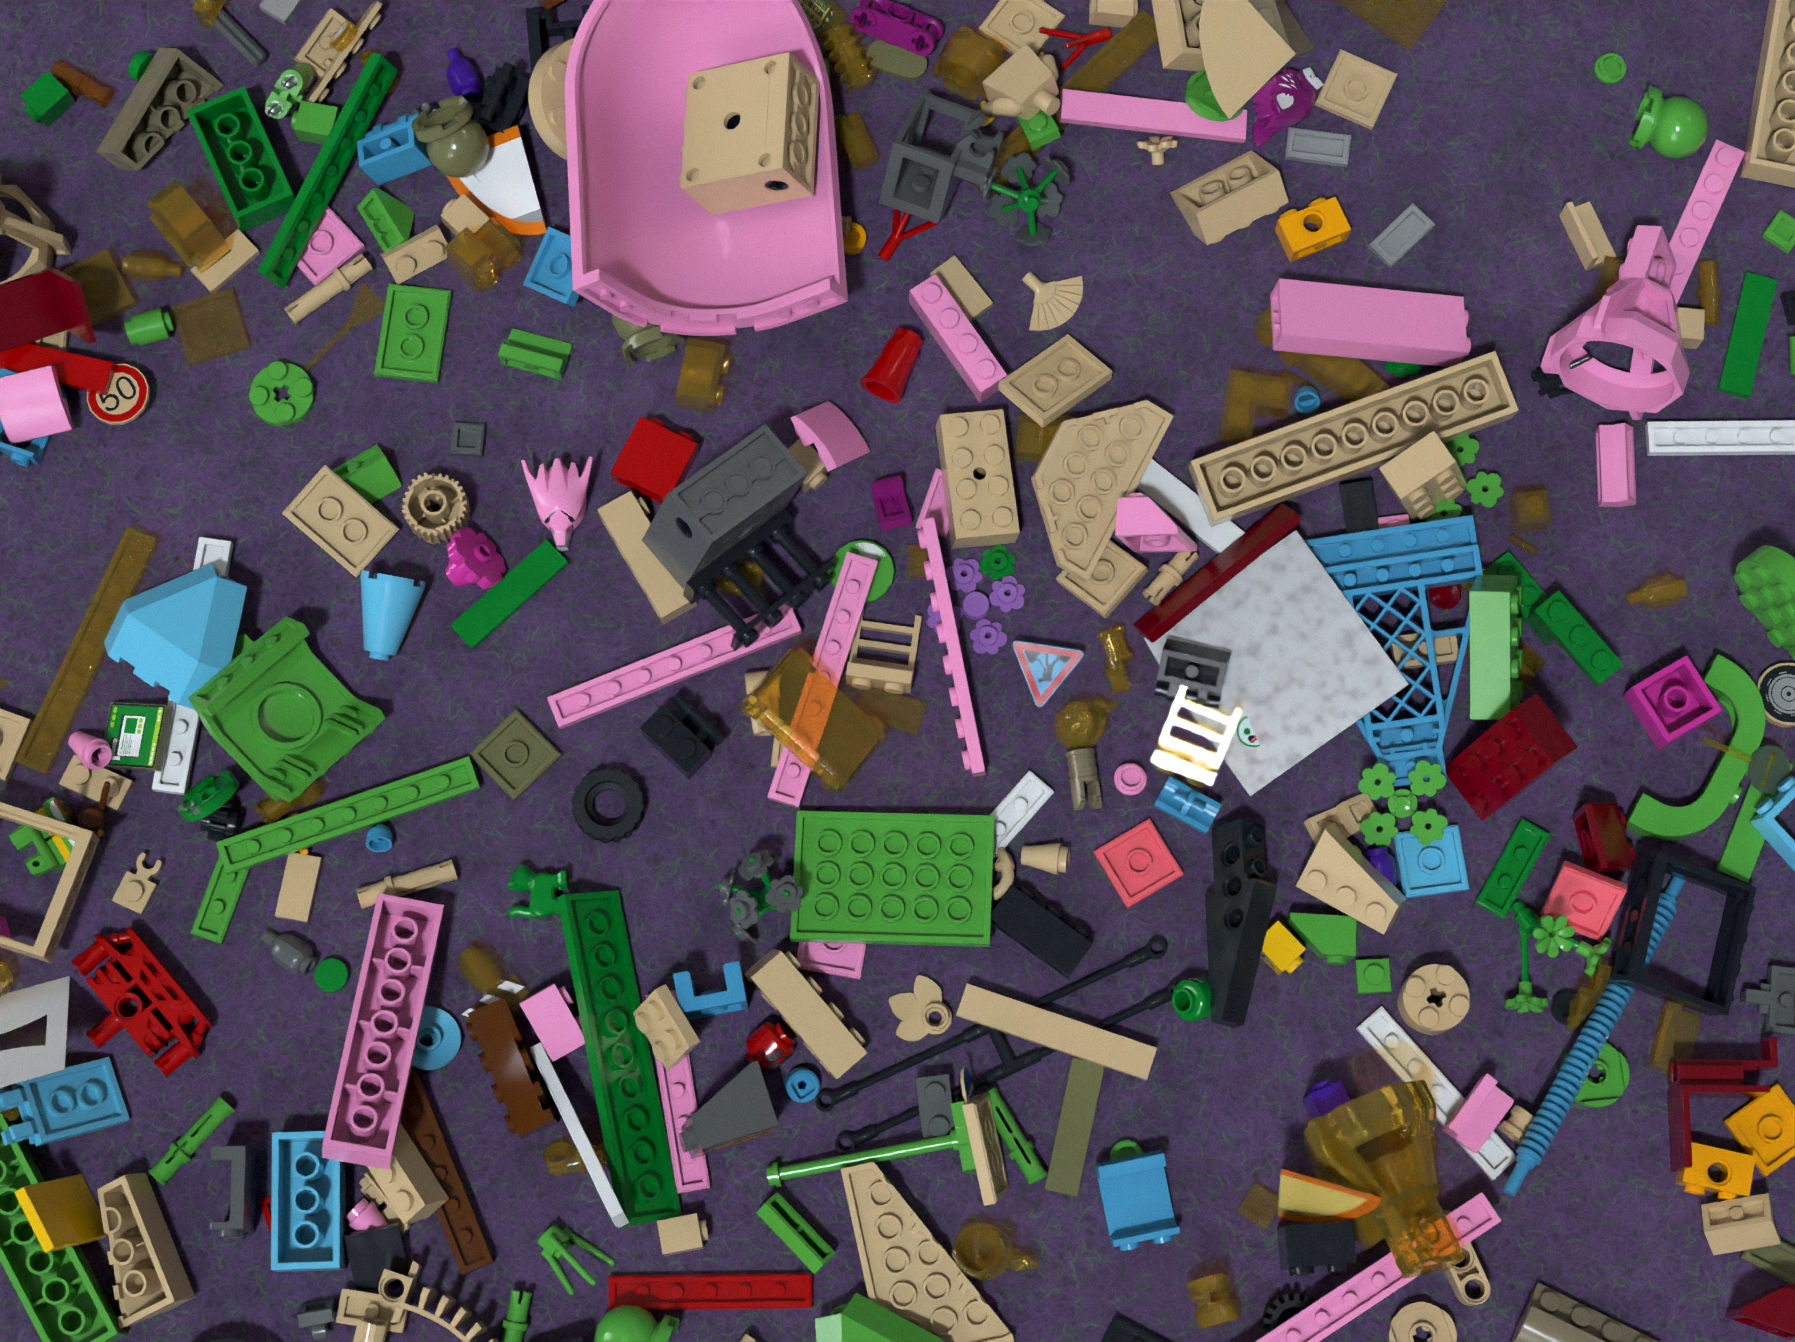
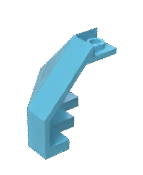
(179, 631)

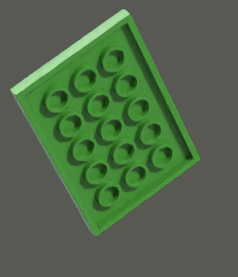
(893, 878)

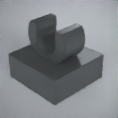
(317, 1316)

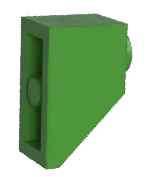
(1326, 935)

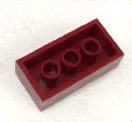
(1509, 757)

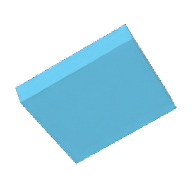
(1431, 867)

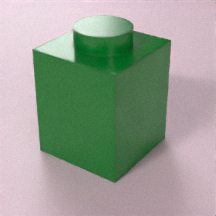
(46, 99)

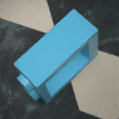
(1770, 828)

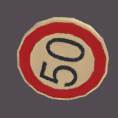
(125, 398)

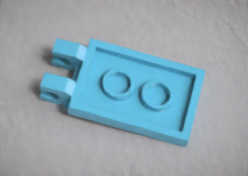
(65, 1104)

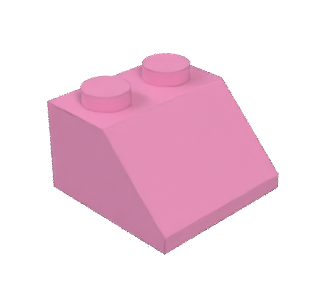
(1148, 527)

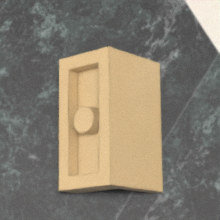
(1586, 234)
(1740, 1224)

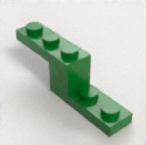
(1559, 621)

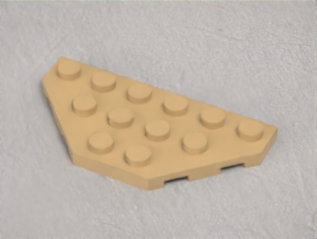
(1084, 474)

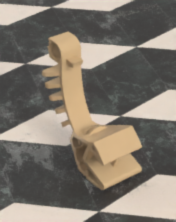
(427, 1298)

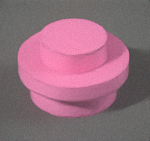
(1130, 779)

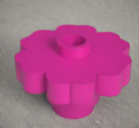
(473, 560)

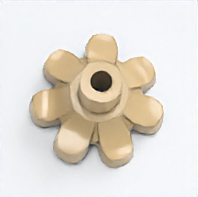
(1157, 147)

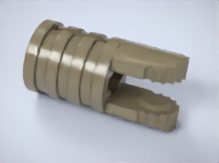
(1084, 772)

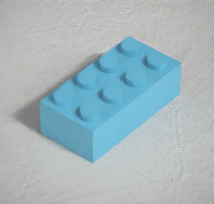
(306, 1205)

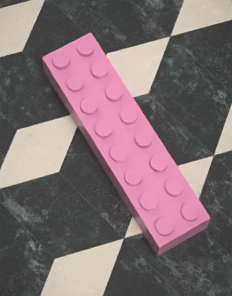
(383, 1032)

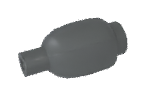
(290, 952)

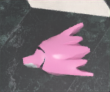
(559, 498)

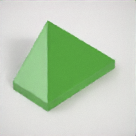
(386, 218)

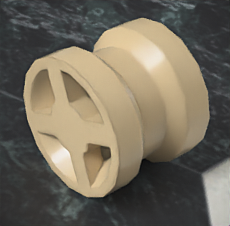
(1517, 1124)

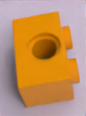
(1299, 241)
(1735, 1169)

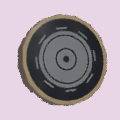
(1778, 694)

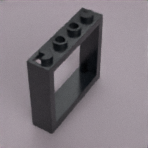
(1639, 925)

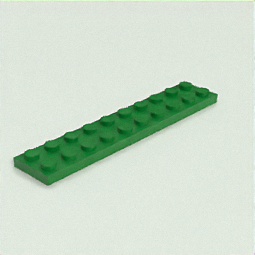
(619, 1057)

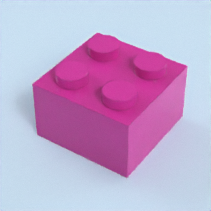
(1672, 702)

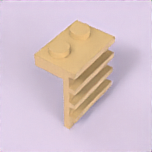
(883, 675)

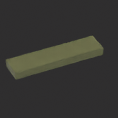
(1074, 1127)

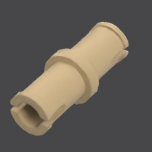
(1169, 576)

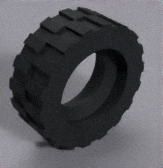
(590, 788)

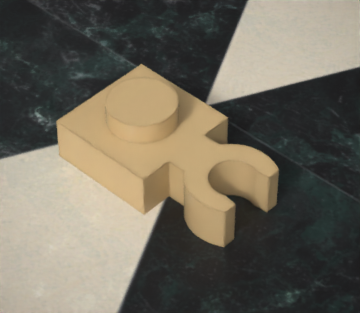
(136, 889)

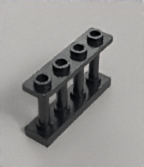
(752, 549)

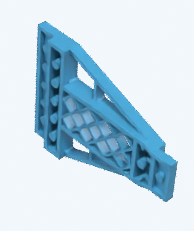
(1395, 563)

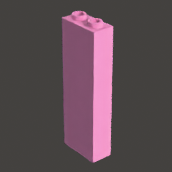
(1369, 323)

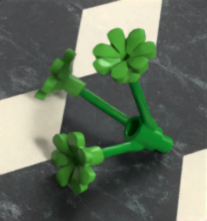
(1551, 936)

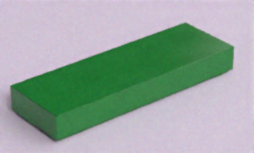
(1512, 868)

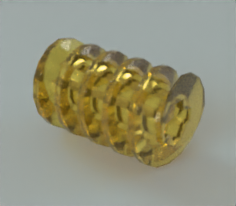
(848, 57)

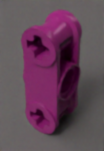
(897, 25)

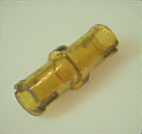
(1709, 292)

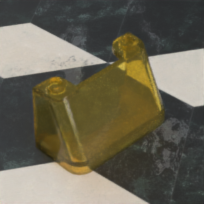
(814, 720)

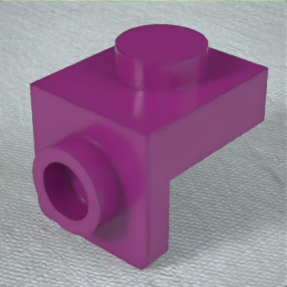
(890, 503)

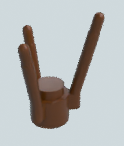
(90, 818)

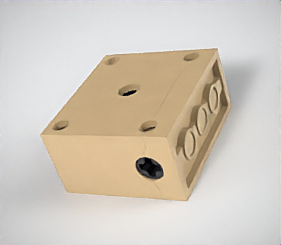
(750, 134)

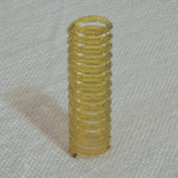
(1296, 376)
(1527, 544)

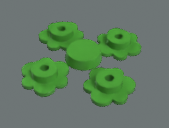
(1474, 486)
(1402, 803)

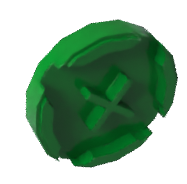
(208, 796)

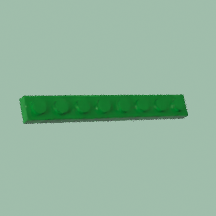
(327, 170)

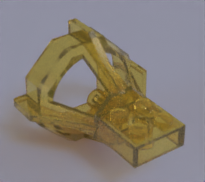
(1388, 1150)

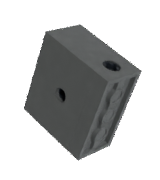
(723, 504)

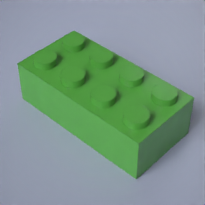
(1494, 646)

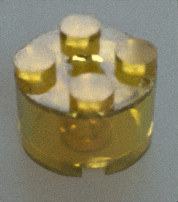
(967, 62)

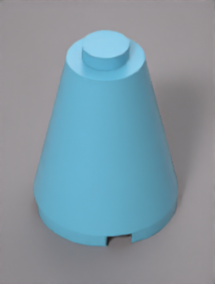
(387, 611)

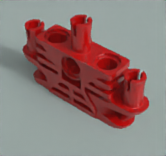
(157, 984)

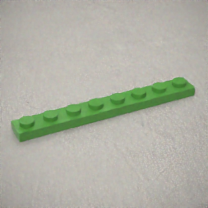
(347, 815)

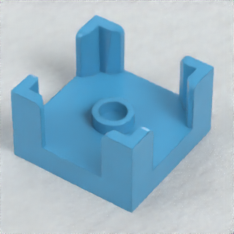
(712, 1001)

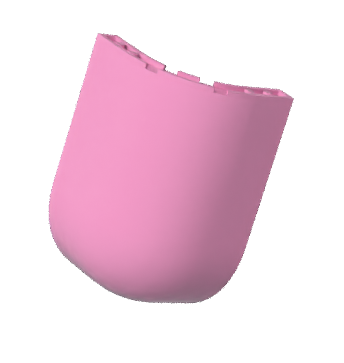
(633, 230)

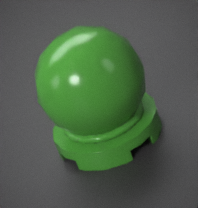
(1670, 125)
(634, 1324)

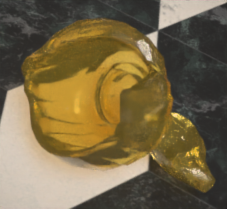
(996, 1252)

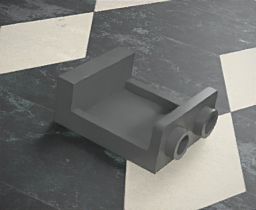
(243, 1190)

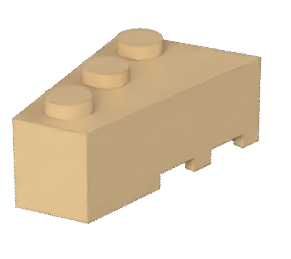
(1349, 882)

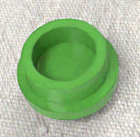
(1610, 68)

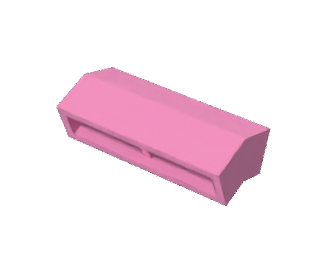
(1615, 465)

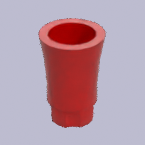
(893, 366)

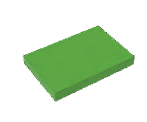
(413, 333)

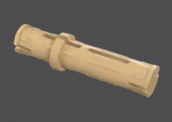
(327, 289)
(408, 883)

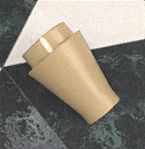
(1047, 857)

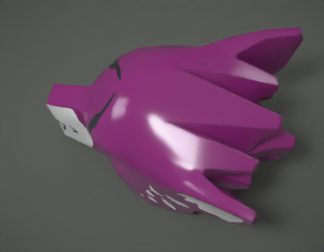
(1284, 102)

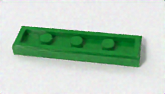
(1747, 335)
(509, 594)

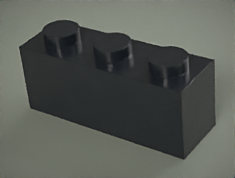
(1040, 930)

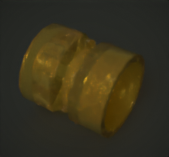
(1217, 1312)

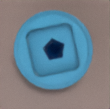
(801, 1085)

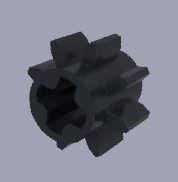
(220, 823)

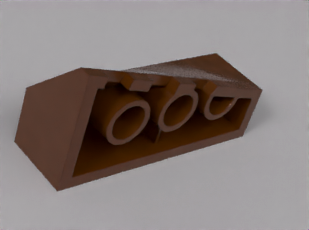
(512, 1069)

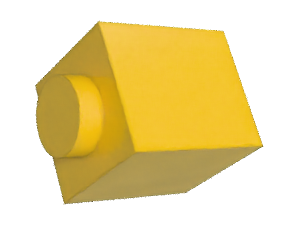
(1281, 949)

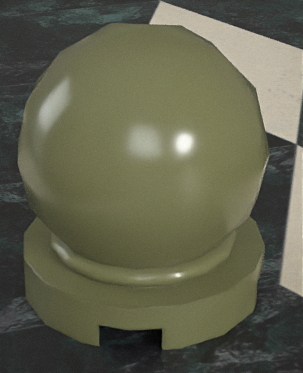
(453, 139)
(645, 341)

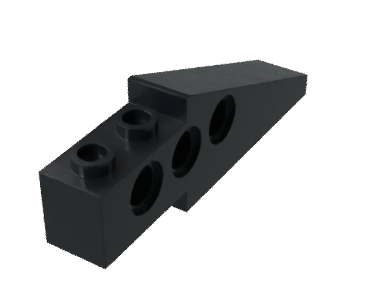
(1236, 918)

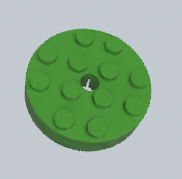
(1769, 592)

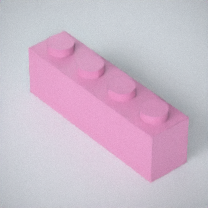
(957, 337)

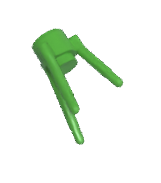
(557, 1244)

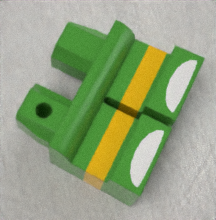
(52, 849)

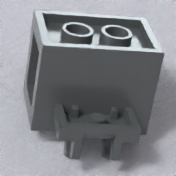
(925, 179)

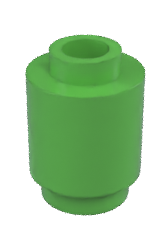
(149, 327)

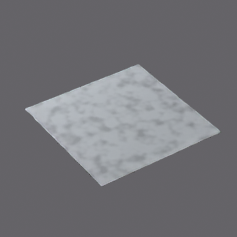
(1295, 663)

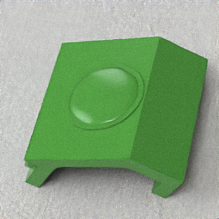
(283, 712)

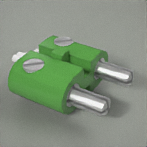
(289, 91)

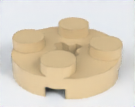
(1427, 1316)

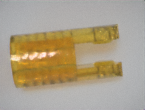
(856, 141)

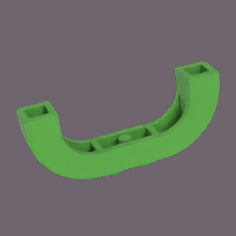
(1747, 715)

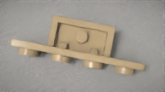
(323, 57)

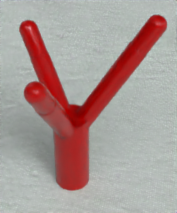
(1079, 40)
(897, 235)

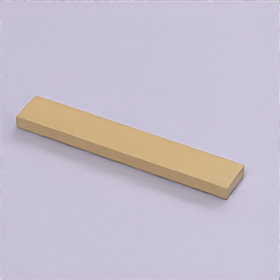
(1056, 1032)

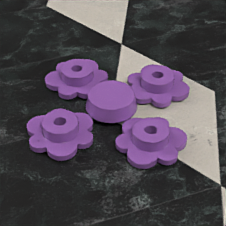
(977, 605)

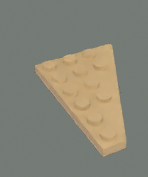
(908, 1266)

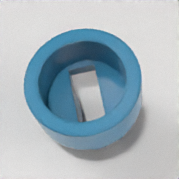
(1308, 403)
(374, 837)

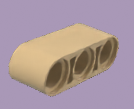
(1471, 1271)

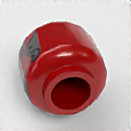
(770, 1045)

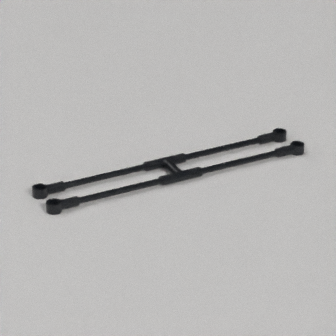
(1009, 1064)

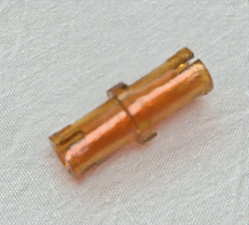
(81, 83)

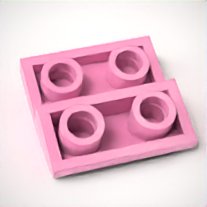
(33, 405)
(831, 433)

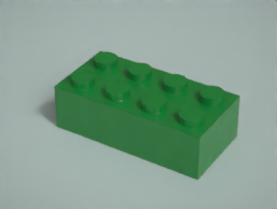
(242, 159)

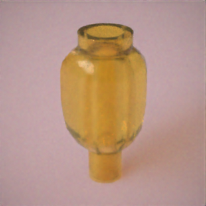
(149, 266)
(1659, 592)

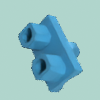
(1187, 805)

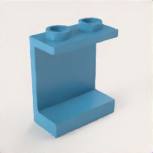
(1136, 1199)

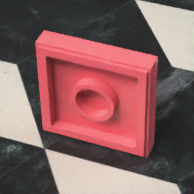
(1138, 863)
(1585, 899)

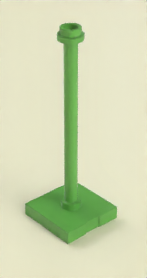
(957, 1139)

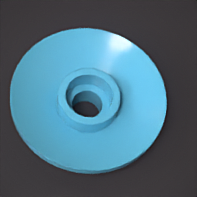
(444, 1038)

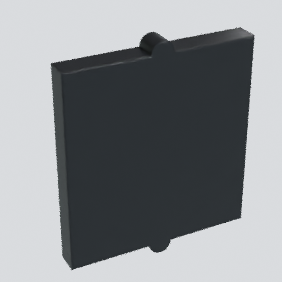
(373, 1251)

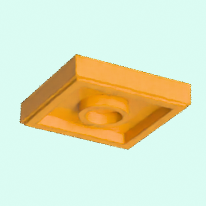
(1766, 1129)

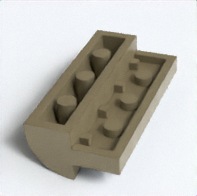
(1561, 1319)

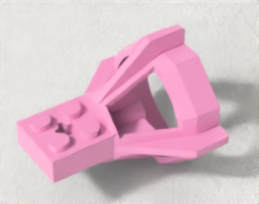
(1632, 313)

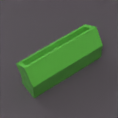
(796, 1233)

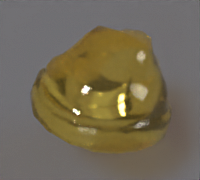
(1082, 722)

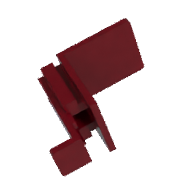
(42, 307)
(1709, 1080)

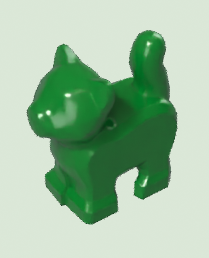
(543, 892)

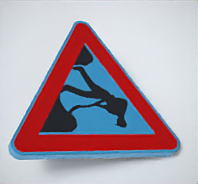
(1045, 667)

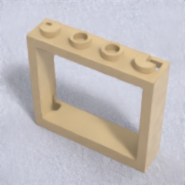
(68, 887)

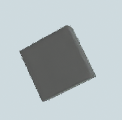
(467, 439)

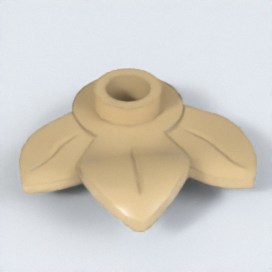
(915, 1009)

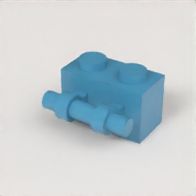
(392, 150)

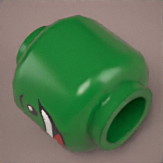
(1192, 999)

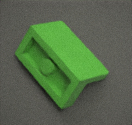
(535, 354)
(369, 474)

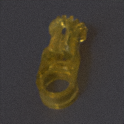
(1116, 654)
(273, 811)
(573, 1160)

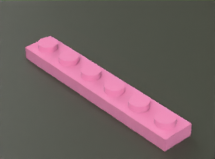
(1702, 210)

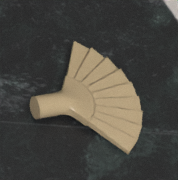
(1053, 301)

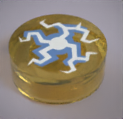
(343, 35)

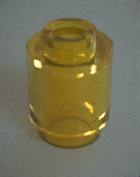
(480, 969)

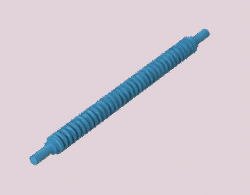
(1584, 1054)

